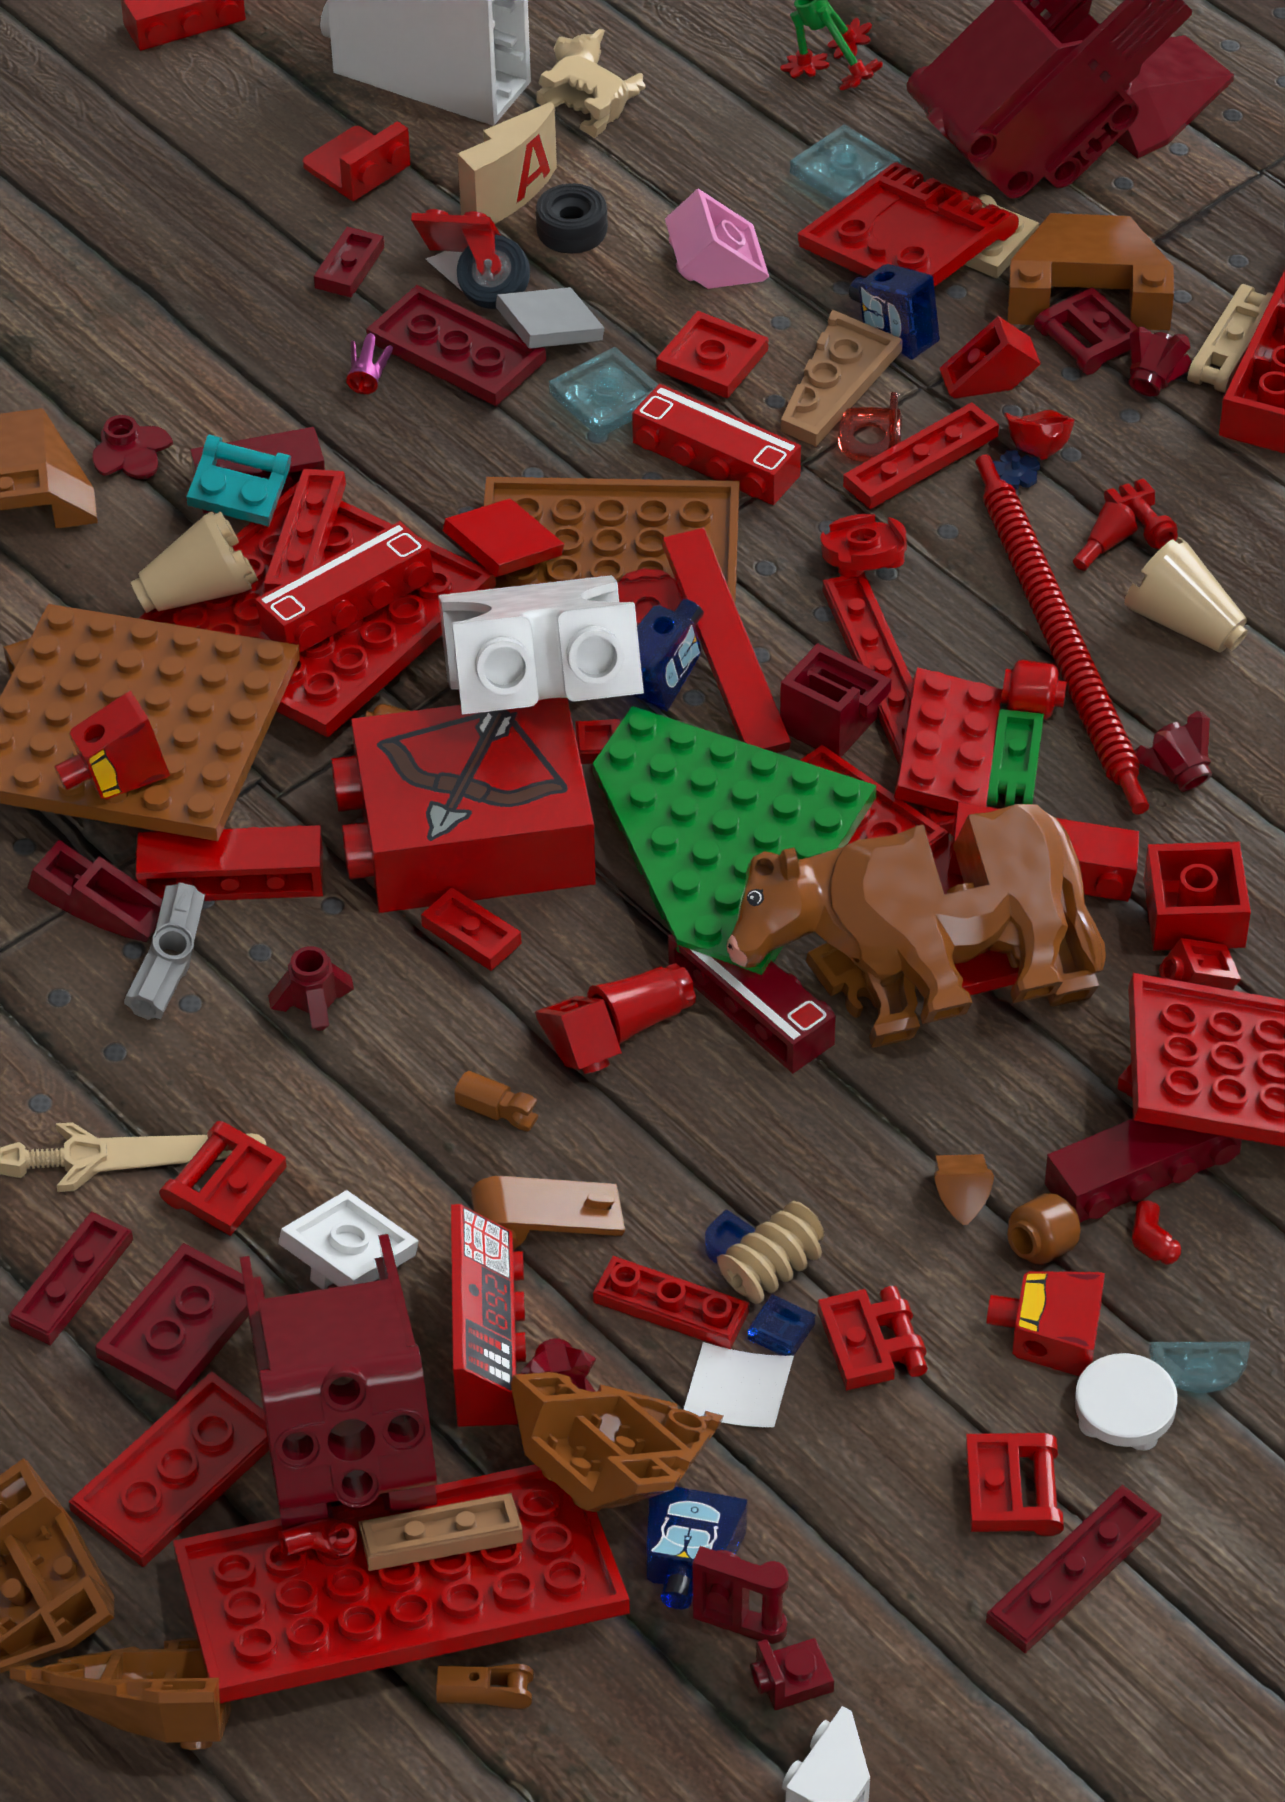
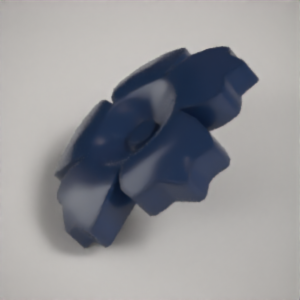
(1017, 470)

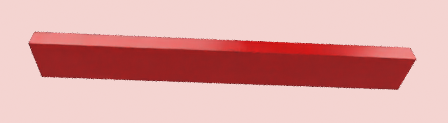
(874, 647)

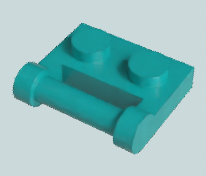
(236, 492)

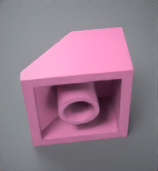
(714, 243)

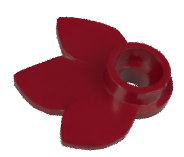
(129, 447)

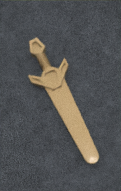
(88, 1155)

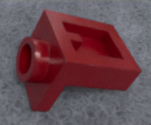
(791, 1673)

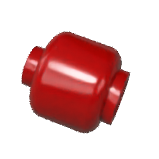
(1033, 688)

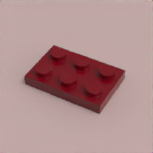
(177, 1322)

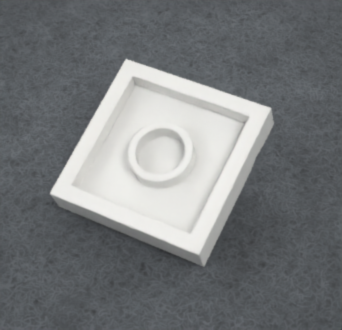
(343, 1241)

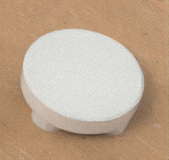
(1125, 1401)

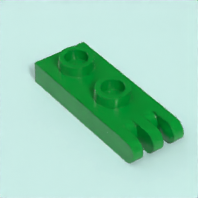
(1015, 757)

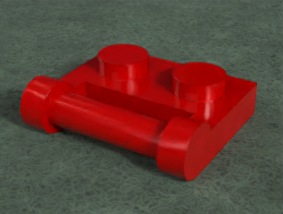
(233, 1187)
(996, 1483)

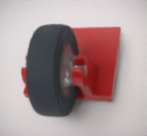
(488, 260)

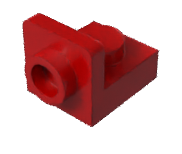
(1200, 964)

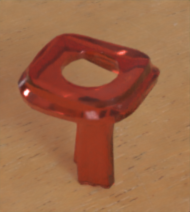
(884, 418)

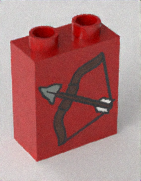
(466, 804)

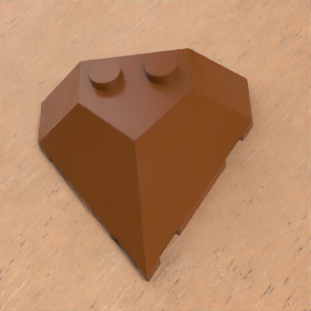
(606, 1443)
(139, 1691)

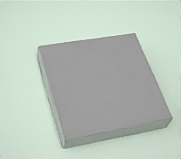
(549, 317)

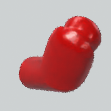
(1151, 1238)
(322, 1535)

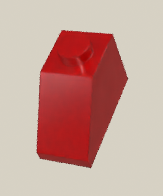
(990, 361)
(580, 1032)

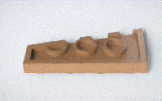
(842, 369)

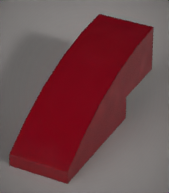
(96, 893)

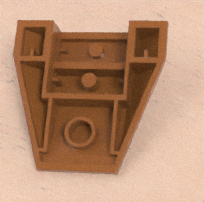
(47, 1575)

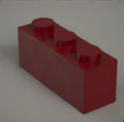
(299, 443)

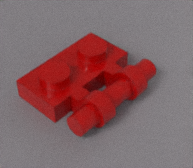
(857, 1340)

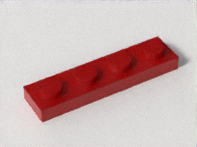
(920, 455)
(306, 525)

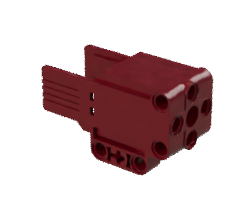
(1042, 91)
(352, 1436)

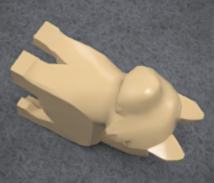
(585, 84)

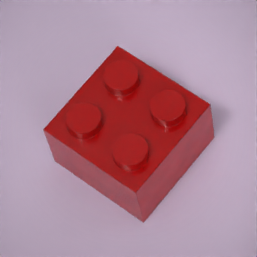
(1196, 894)

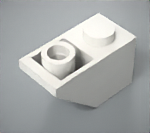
(833, 1768)

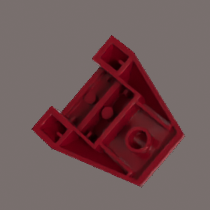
(1171, 93)

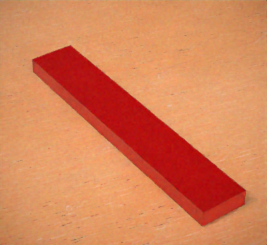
(726, 641)

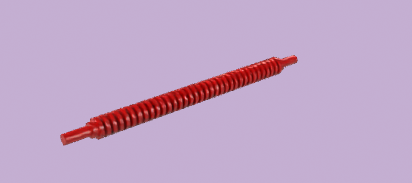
(1062, 635)

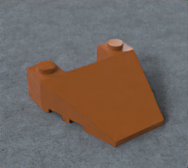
(1089, 254)

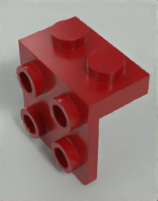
(359, 160)

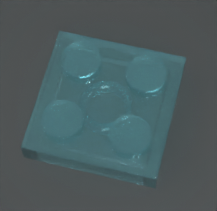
(841, 163)
(603, 391)

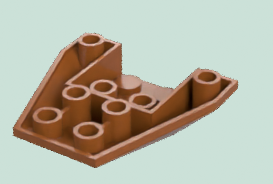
(42, 470)

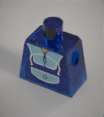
(901, 305)
(668, 651)
(677, 1528)

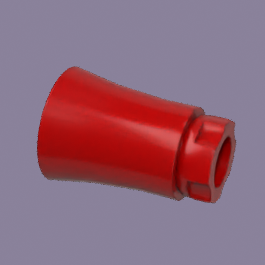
(645, 998)

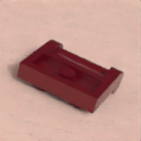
(1095, 320)
(723, 1589)

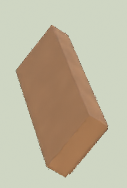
(440, 1531)

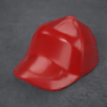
(1040, 433)

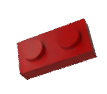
(471, 929)

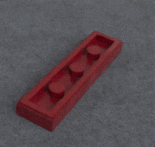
(1073, 1568)

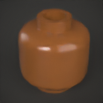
(1043, 1229)

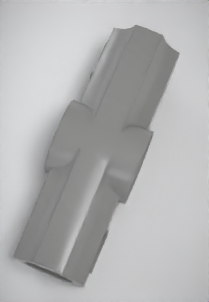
(159, 971)

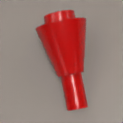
(1112, 526)

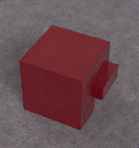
(830, 699)

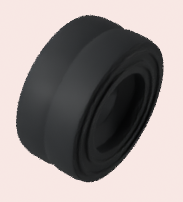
(571, 201)

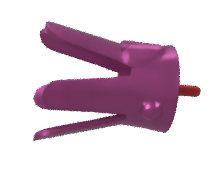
(363, 373)

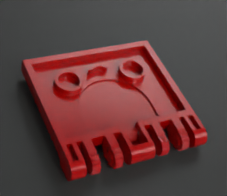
(907, 225)

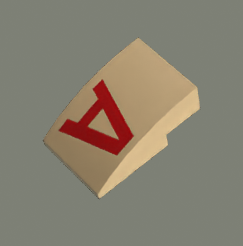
(509, 164)

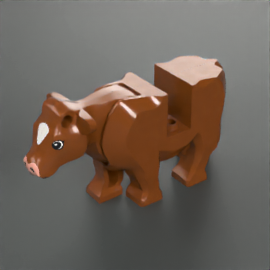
(895, 923)

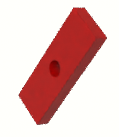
(671, 1302)

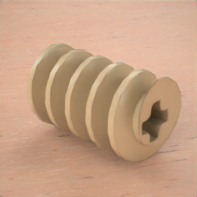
(773, 1252)

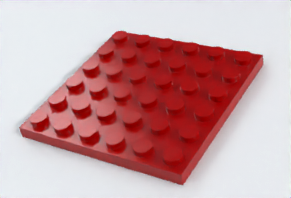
(357, 662)

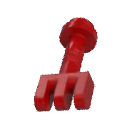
(1139, 499)

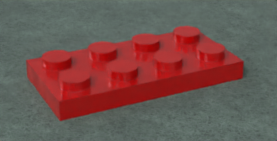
(947, 741)

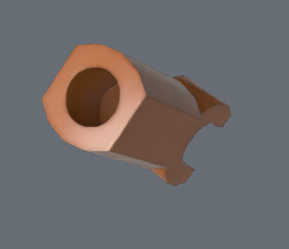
(495, 1100)

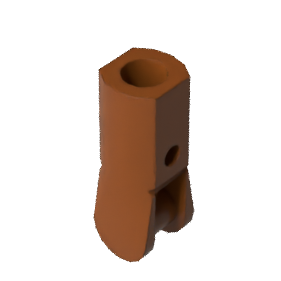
(475, 1683)

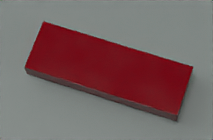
(70, 1278)

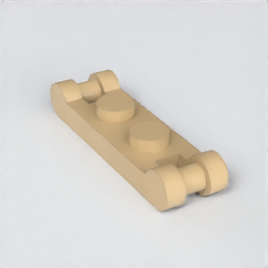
(1229, 339)

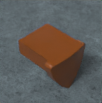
(963, 1184)

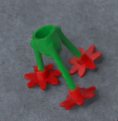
(846, 38)

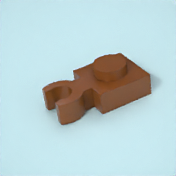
(839, 974)

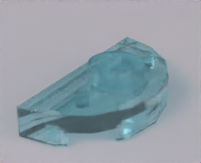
(1201, 1365)

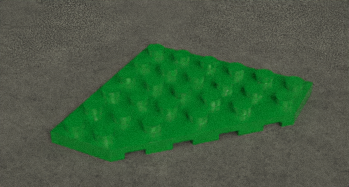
(707, 806)

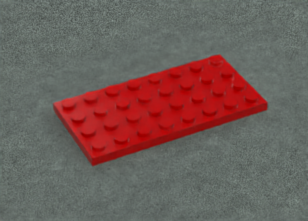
(320, 1617)

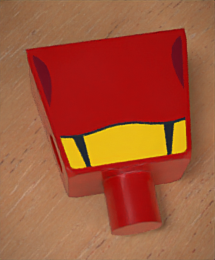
(114, 750)
(1053, 1318)

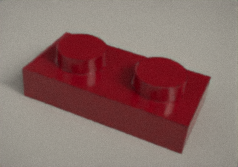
(349, 262)

